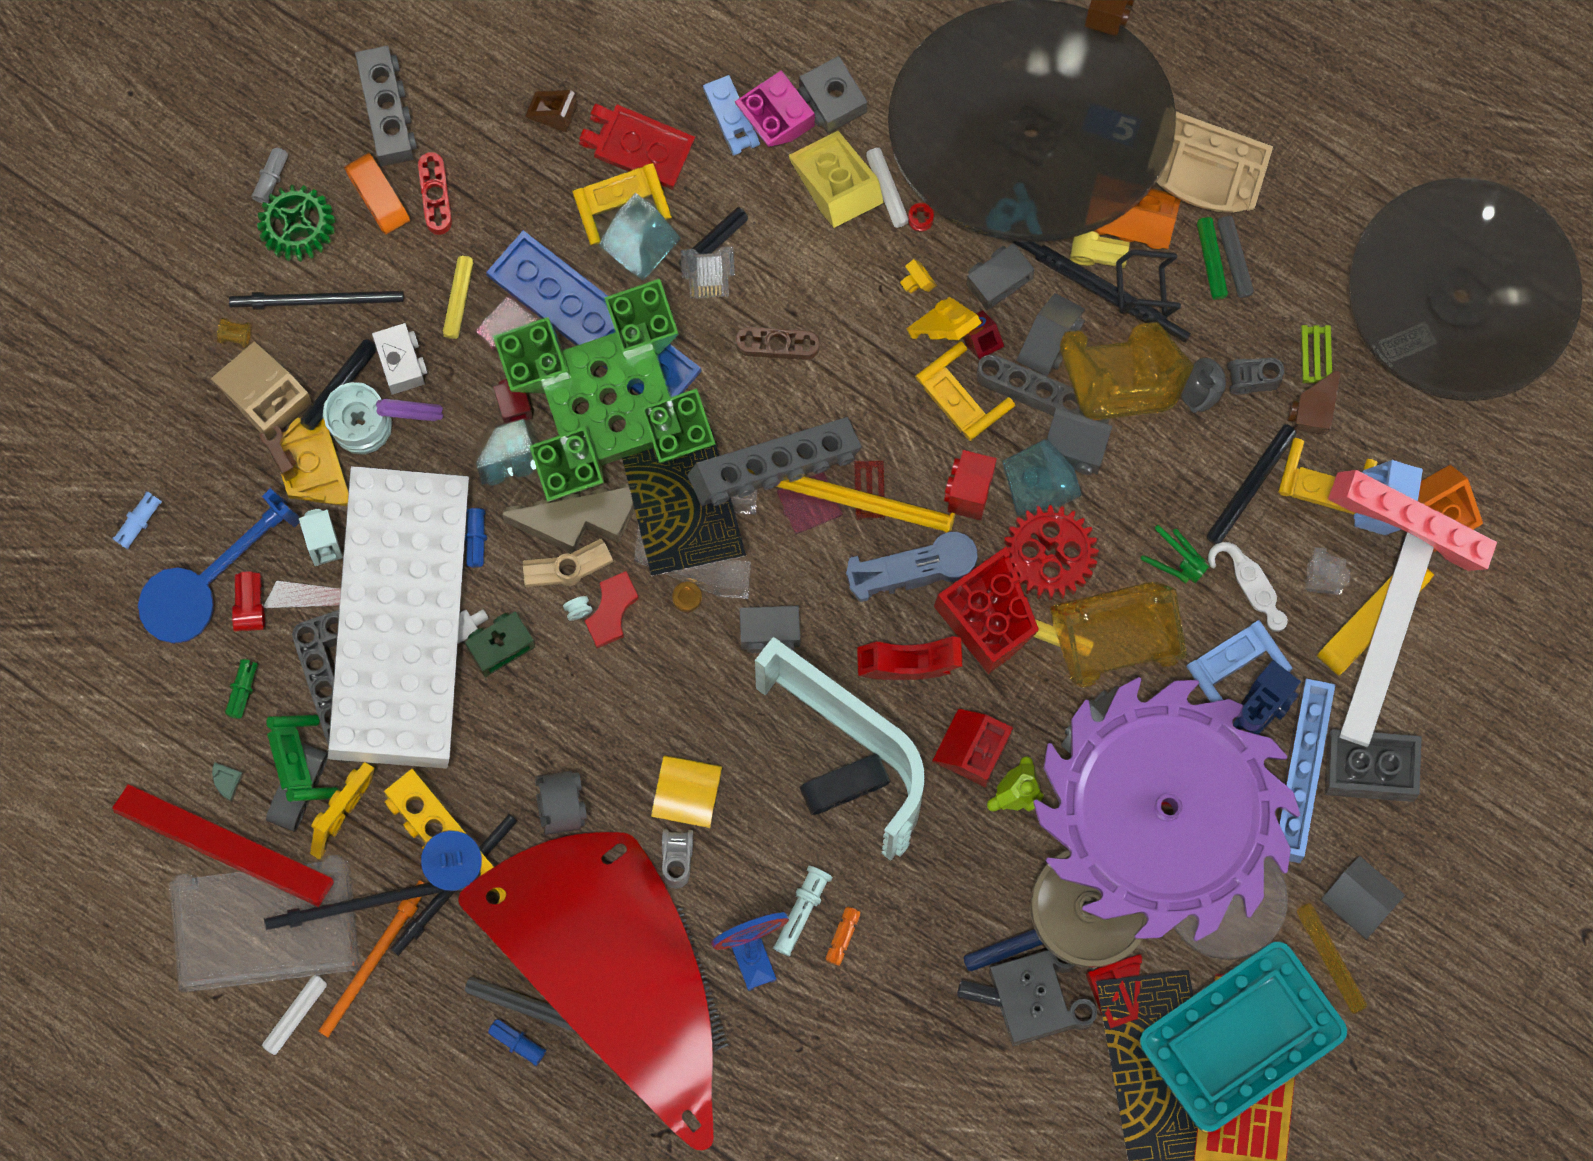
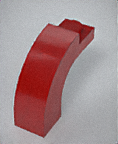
(909, 662)

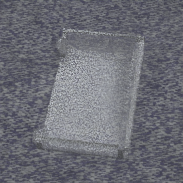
(224, 936)

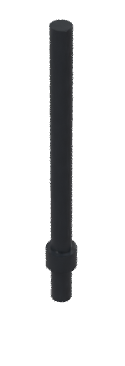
(259, 300)
(295, 917)
(414, 928)

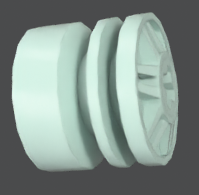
(348, 405)

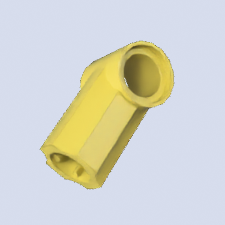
(1093, 249)

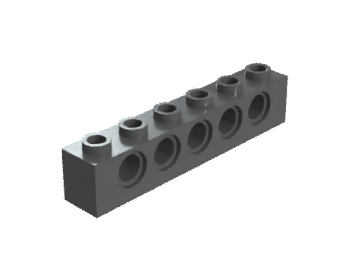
(835, 435)

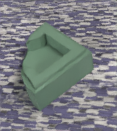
(226, 780)

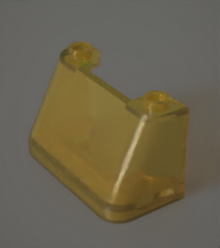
(1128, 376)
(1119, 630)

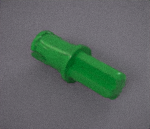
(241, 689)

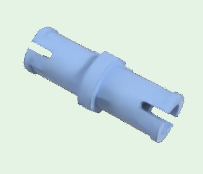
(137, 520)

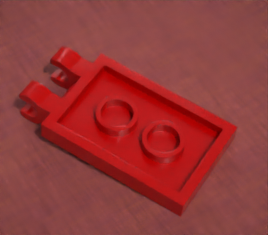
(636, 140)

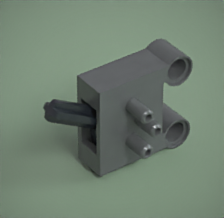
(1029, 998)

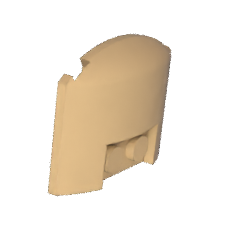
(1214, 167)

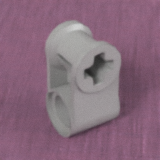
(676, 851)

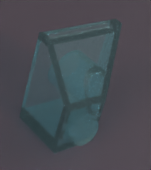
(1040, 478)

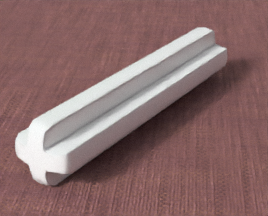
(888, 188)
(294, 1015)

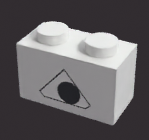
(399, 359)

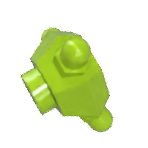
(1017, 788)

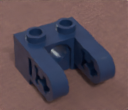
(1267, 699)

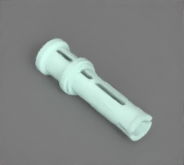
(812, 898)

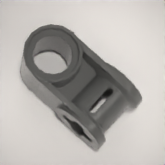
(1252, 375)

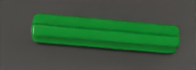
(1212, 258)

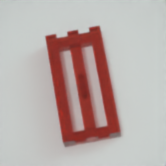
(857, 473)

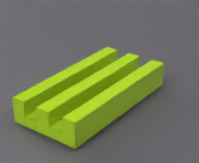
(1316, 331)

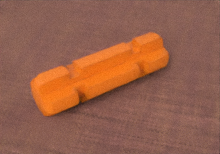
(843, 936)

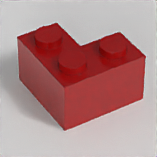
(970, 486)

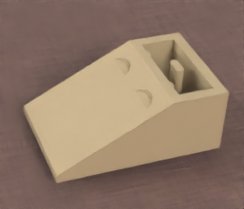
(262, 390)

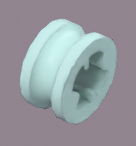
(577, 608)

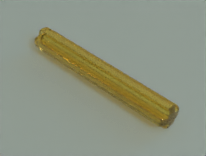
(1331, 958)

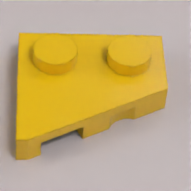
(946, 320)

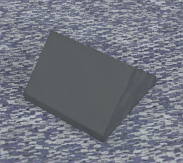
(1362, 897)

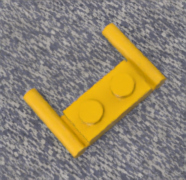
(615, 193)
(955, 399)
(1309, 484)

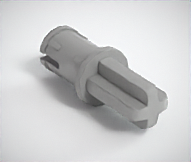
(269, 175)

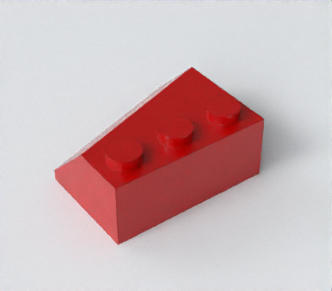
(989, 611)

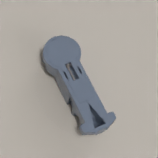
(947, 560)

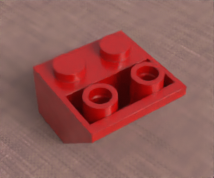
(973, 746)

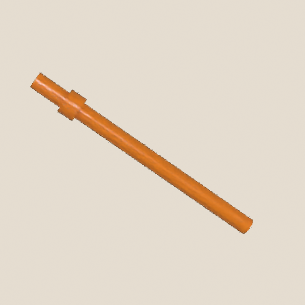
(406, 910)

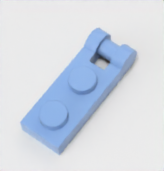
(722, 98)

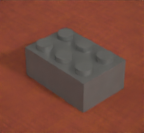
(1381, 771)

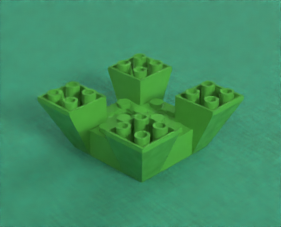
(585, 442)

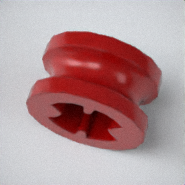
(927, 212)

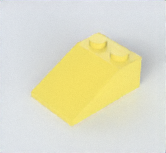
(837, 179)

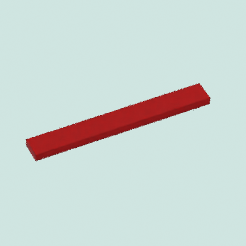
(223, 845)

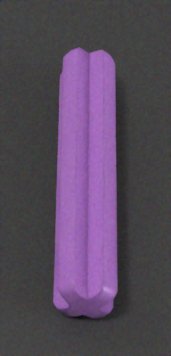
(409, 410)

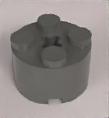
(559, 802)

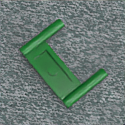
(290, 757)

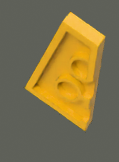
(346, 800)

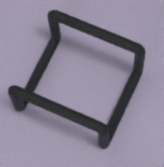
(1163, 303)

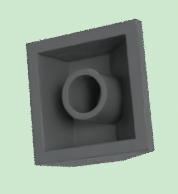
(1079, 440)

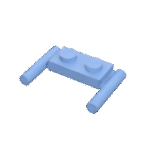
(1234, 655)

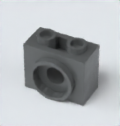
(829, 110)

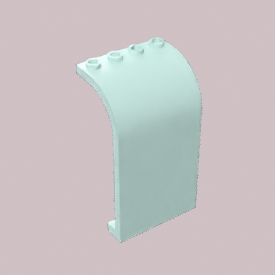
(856, 719)

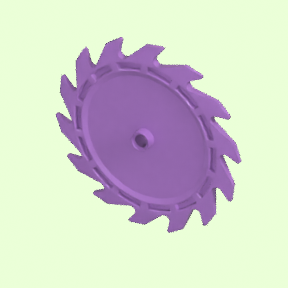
(1157, 860)

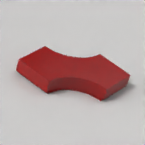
(617, 596)

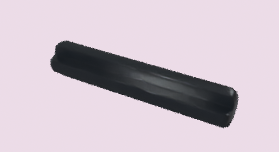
(721, 232)

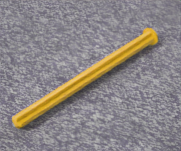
(870, 502)

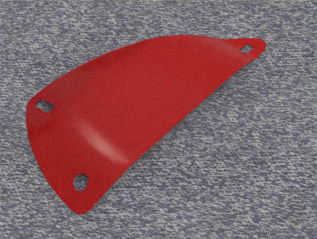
(611, 964)

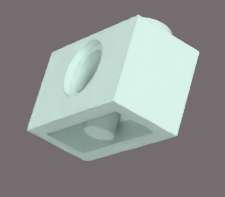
(320, 537)

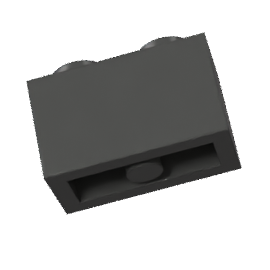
(999, 276)
(761, 624)

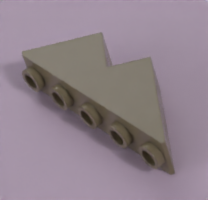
(567, 520)

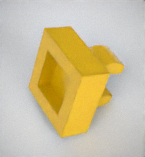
(918, 278)

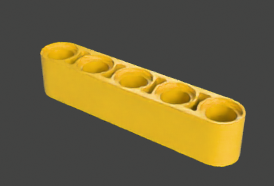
(1358, 631)

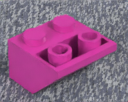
(777, 110)

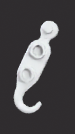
(1253, 583)

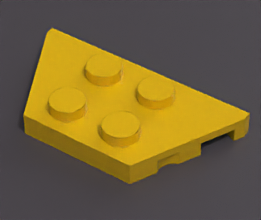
(317, 467)

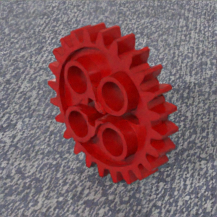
(1069, 535)

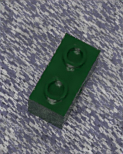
(490, 656)

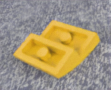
(686, 791)

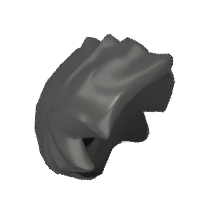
(1204, 385)

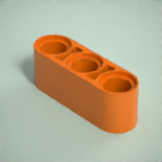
(377, 193)

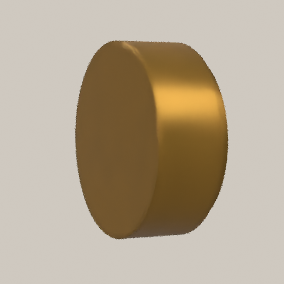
(687, 597)

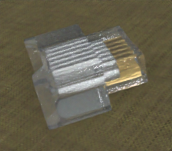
(708, 272)

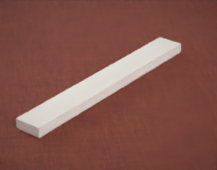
(1386, 641)

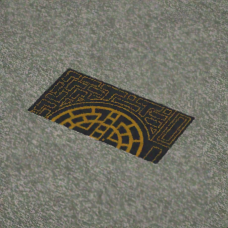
(670, 517)
(1150, 1114)

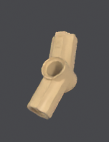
(585, 560)

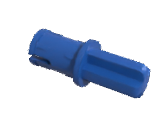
(475, 537)
(516, 1042)

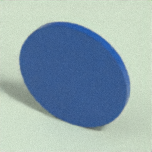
(451, 860)

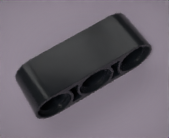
(844, 784)

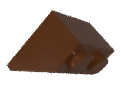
(1315, 407)

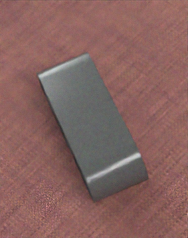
(290, 814)

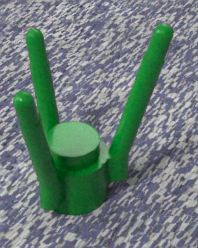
(1193, 564)

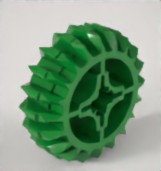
(287, 242)

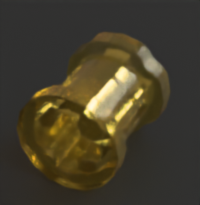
(234, 332)

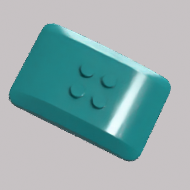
(1243, 1036)

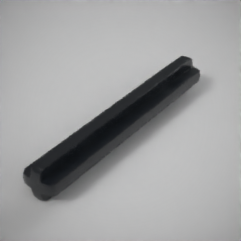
(344, 375)

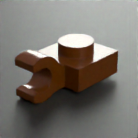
(283, 459)

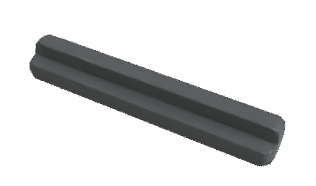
(1235, 256)

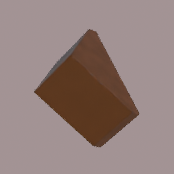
(553, 108)

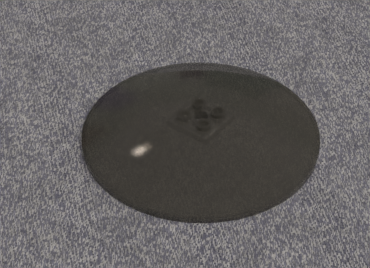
(1019, 68)

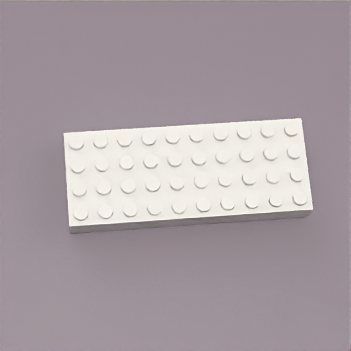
(398, 618)

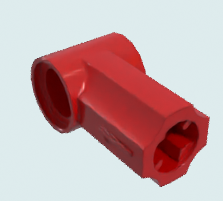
(248, 609)

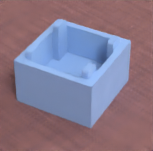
(1397, 476)

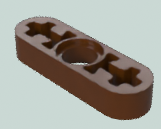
(756, 351)

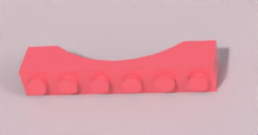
(1376, 500)

